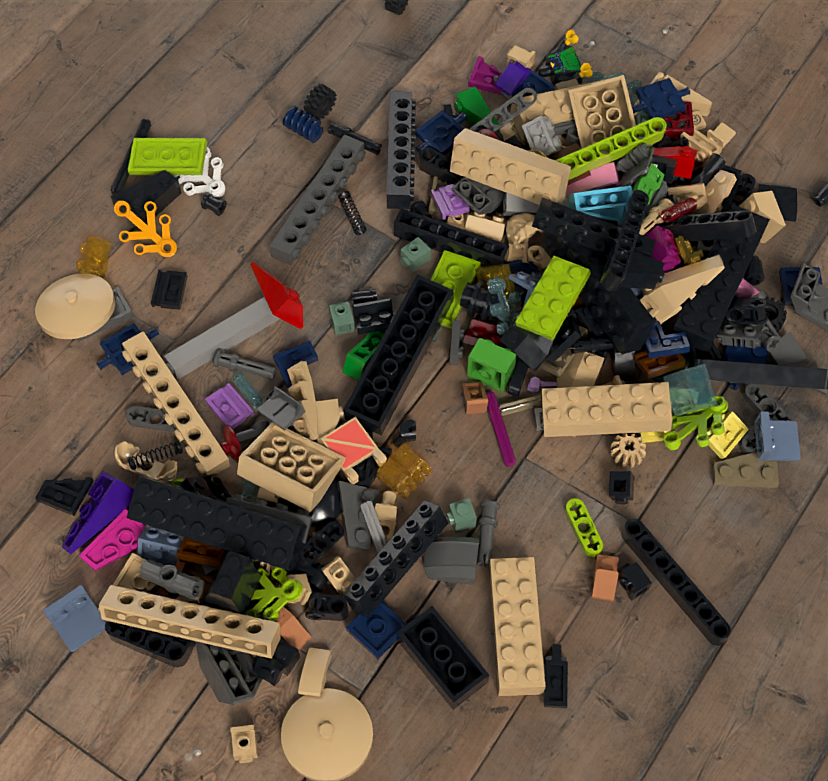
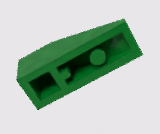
(473, 105)
(361, 354)

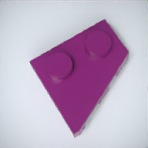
(483, 77)

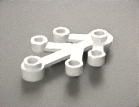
(210, 184)

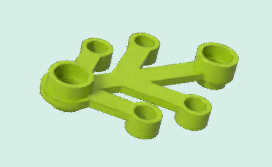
(673, 439)
(289, 592)

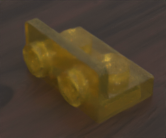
(686, 253)
(94, 257)

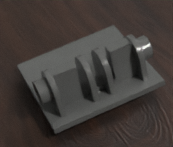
(635, 164)
(747, 333)

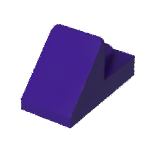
(512, 77)

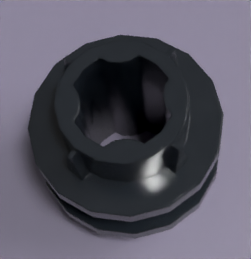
(478, 299)

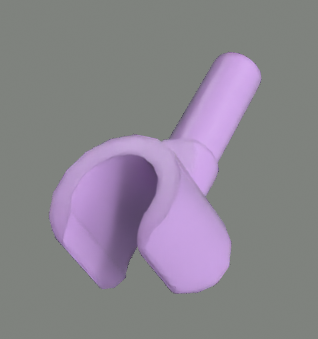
(533, 385)

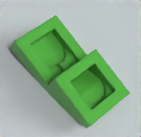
(650, 181)

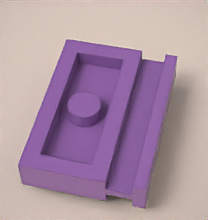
(448, 202)
(229, 406)

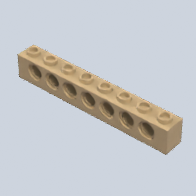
(141, 346)
(190, 621)

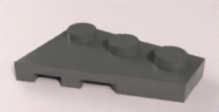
(355, 526)

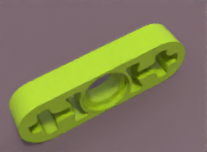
(572, 516)

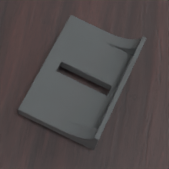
(276, 403)

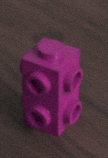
(664, 248)

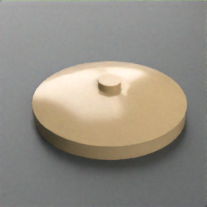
(75, 306)
(327, 735)

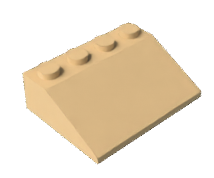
(602, 110)
(290, 466)

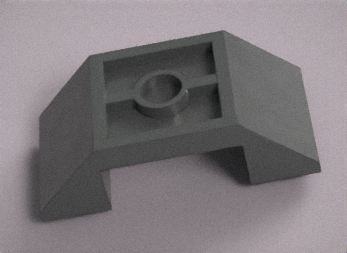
(478, 196)
(811, 297)

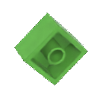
(491, 364)

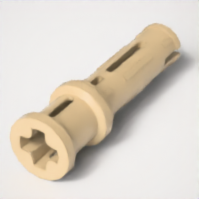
(655, 215)

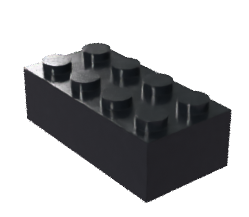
(442, 657)

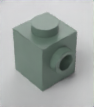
(415, 254)
(341, 318)
(461, 515)

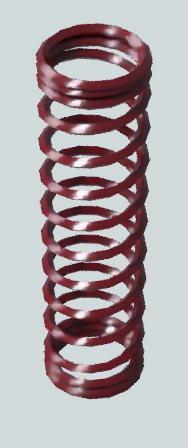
(673, 215)

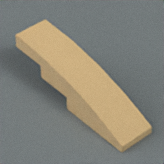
(303, 392)

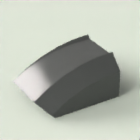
(452, 559)

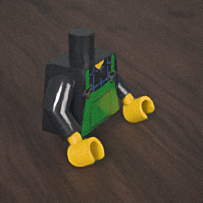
(564, 64)

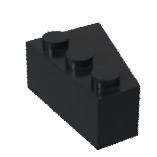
(159, 188)

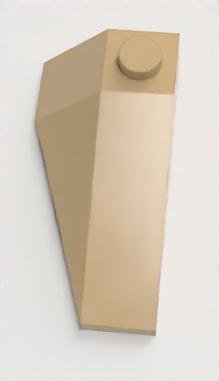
(681, 285)
(581, 371)

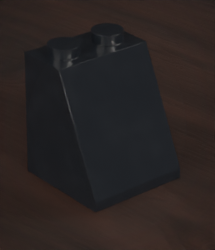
(233, 584)

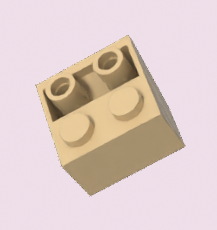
(488, 225)

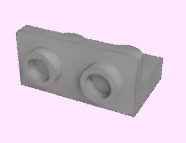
(541, 135)

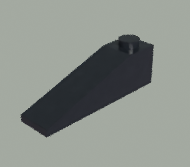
(528, 346)

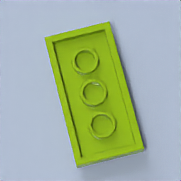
(174, 155)
(454, 272)
(553, 297)

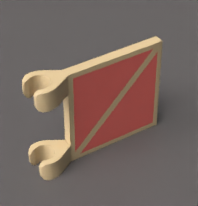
(355, 445)

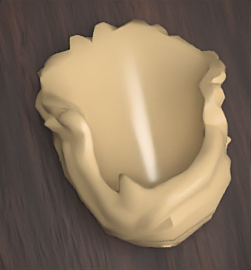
(520, 228)

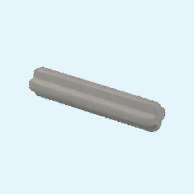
(374, 525)

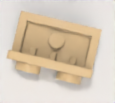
(703, 145)

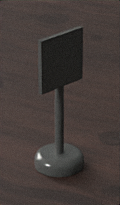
(788, 351)

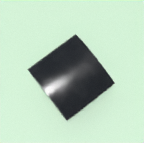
(785, 198)

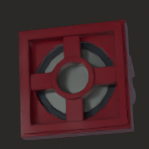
(679, 123)

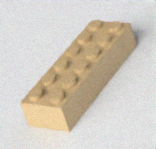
(552, 104)
(509, 168)
(606, 409)
(516, 627)

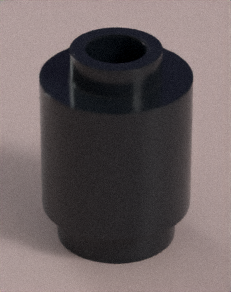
(754, 273)

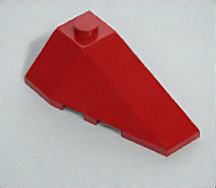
(685, 155)
(280, 298)

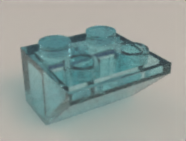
(690, 390)

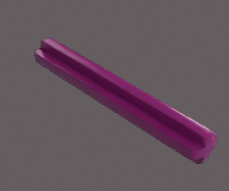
(500, 430)

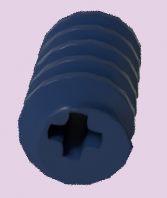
(303, 125)

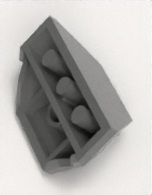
(228, 673)

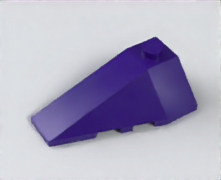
(107, 501)

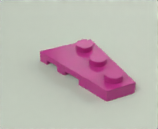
(113, 543)

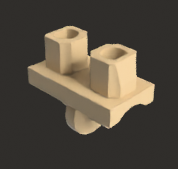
(339, 575)

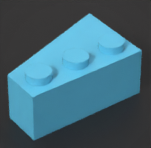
(603, 203)

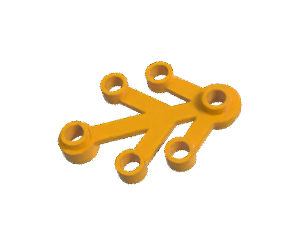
(148, 231)

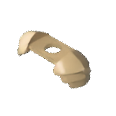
(160, 471)

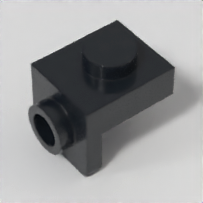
(268, 669)

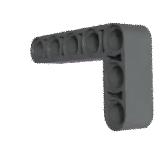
(503, 112)

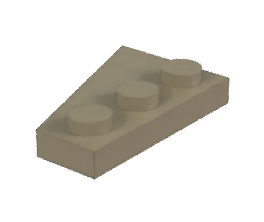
(746, 472)

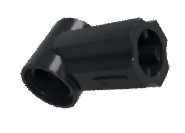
(314, 574)

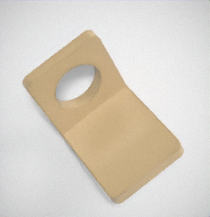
(721, 135)

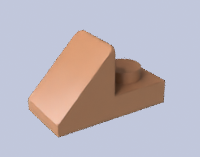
(475, 397)
(605, 577)

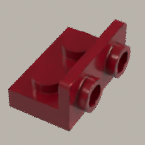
(483, 330)

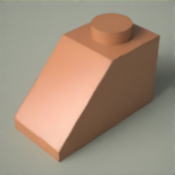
(291, 630)

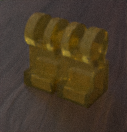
(394, 469)

